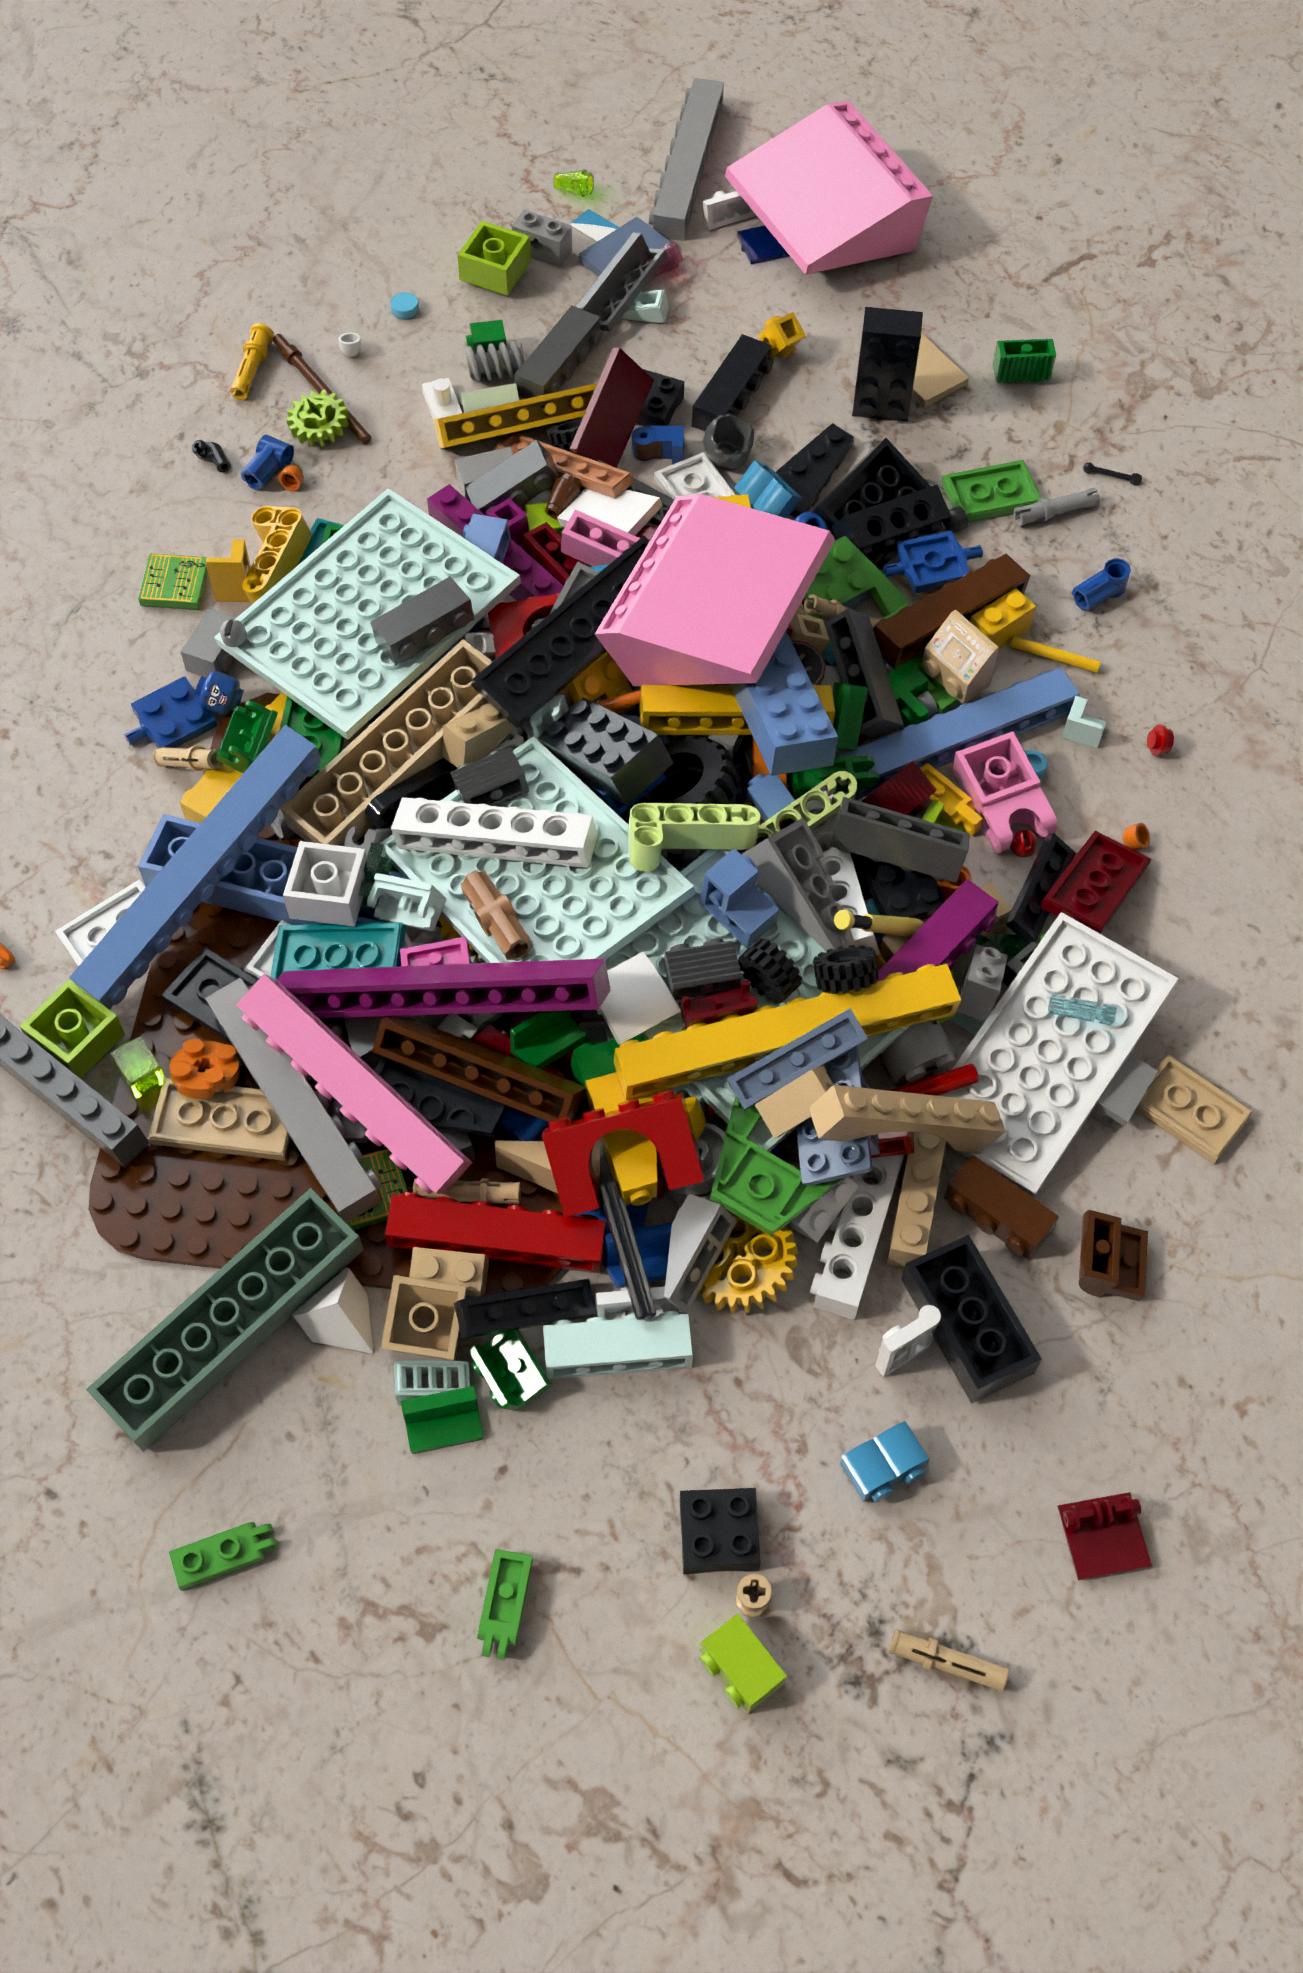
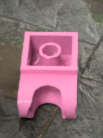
(1003, 789)

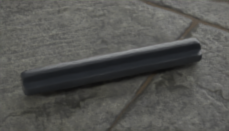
(627, 1250)

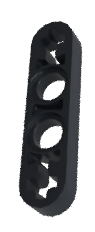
(423, 784)

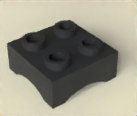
(662, 400)
(719, 1530)

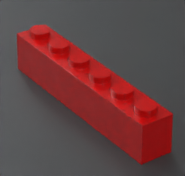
(497, 1232)

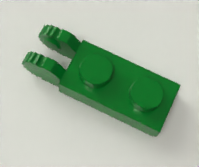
(805, 780)

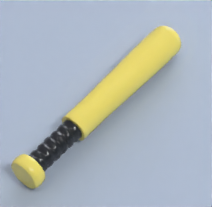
(888, 925)

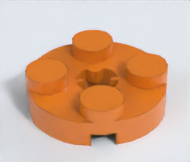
(199, 1054)

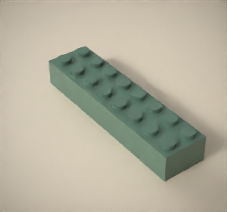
(225, 1319)

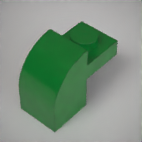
(907, 684)

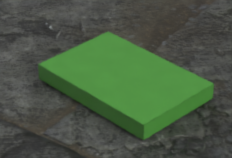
(991, 490)

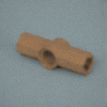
(496, 915)

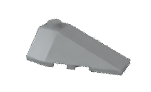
(795, 879)

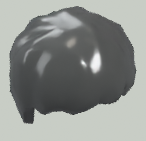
(728, 441)

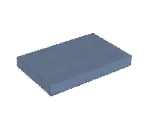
(602, 252)

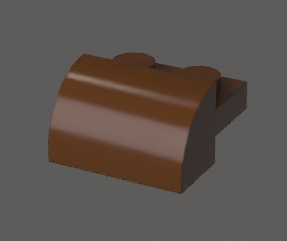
(1112, 1257)

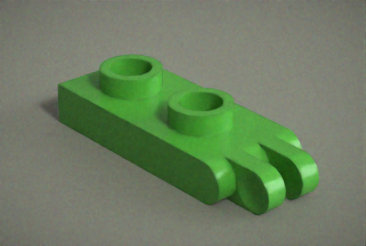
(221, 1554)
(504, 1601)

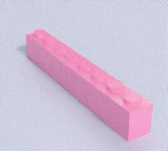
(354, 1085)

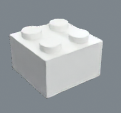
(325, 883)

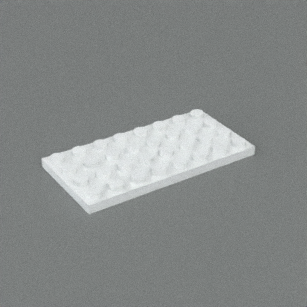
(1054, 1067)

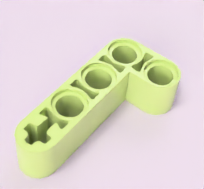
(798, 809)
(688, 827)

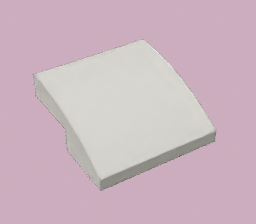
(636, 998)

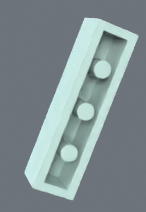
(617, 1345)

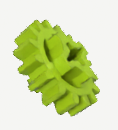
(317, 418)

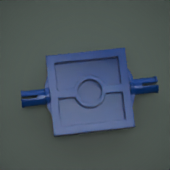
(932, 561)
(170, 716)

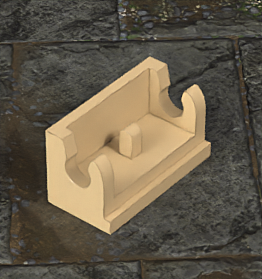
(792, 1102)

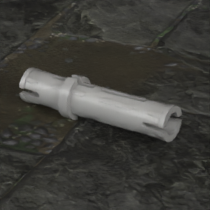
(1045, 509)

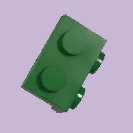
(510, 1370)

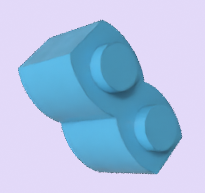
(767, 490)
(885, 1462)

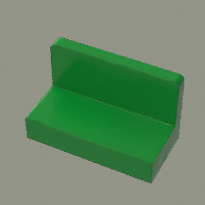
(849, 709)
(546, 1038)
(442, 1420)

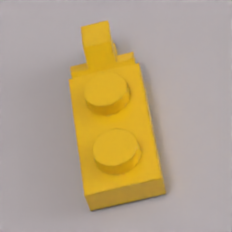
(957, 804)

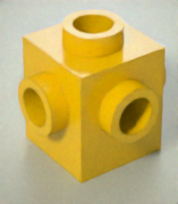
(782, 334)

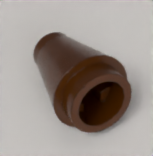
(562, 495)

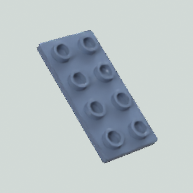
(833, 1159)

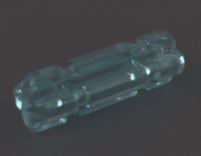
(1082, 1009)

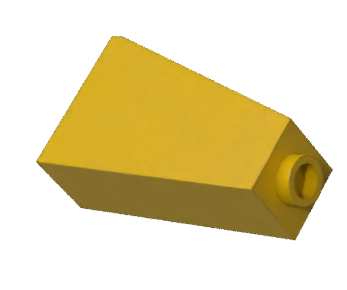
(628, 1152)

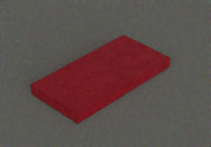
(612, 410)
(1096, 882)

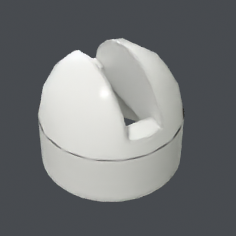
(349, 344)

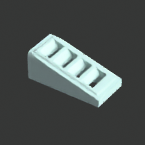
(648, 307)
(422, 1367)

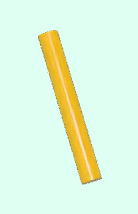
(1055, 654)

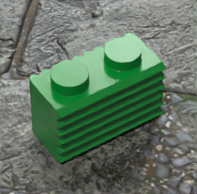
(1024, 360)

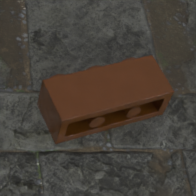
(1000, 1208)

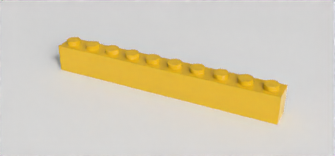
(742, 1040)

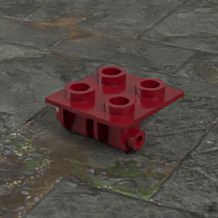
(1104, 1535)

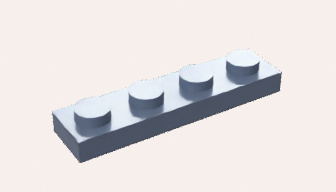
(798, 1057)

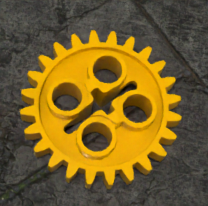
(765, 1272)

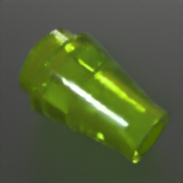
(575, 182)

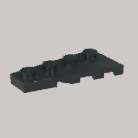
(442, 1102)

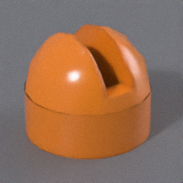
(291, 477)
(1136, 836)

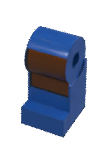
(659, 443)

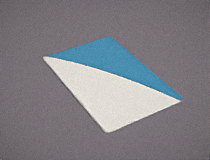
(593, 225)

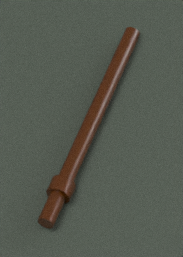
(294, 357)

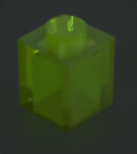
(138, 1067)

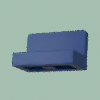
(653, 1247)

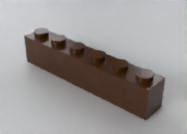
(914, 626)
(477, 1068)

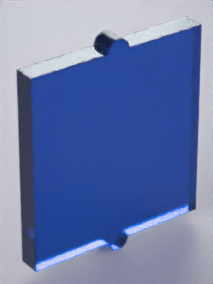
(760, 245)

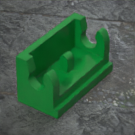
(246, 735)

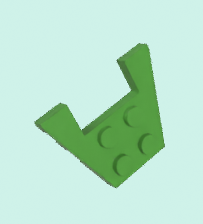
(849, 574)
(757, 1182)

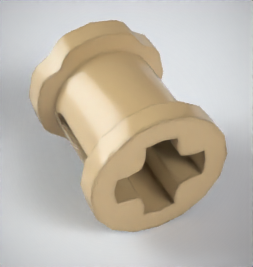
(764, 1591)

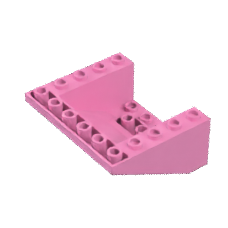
(833, 191)
(711, 594)

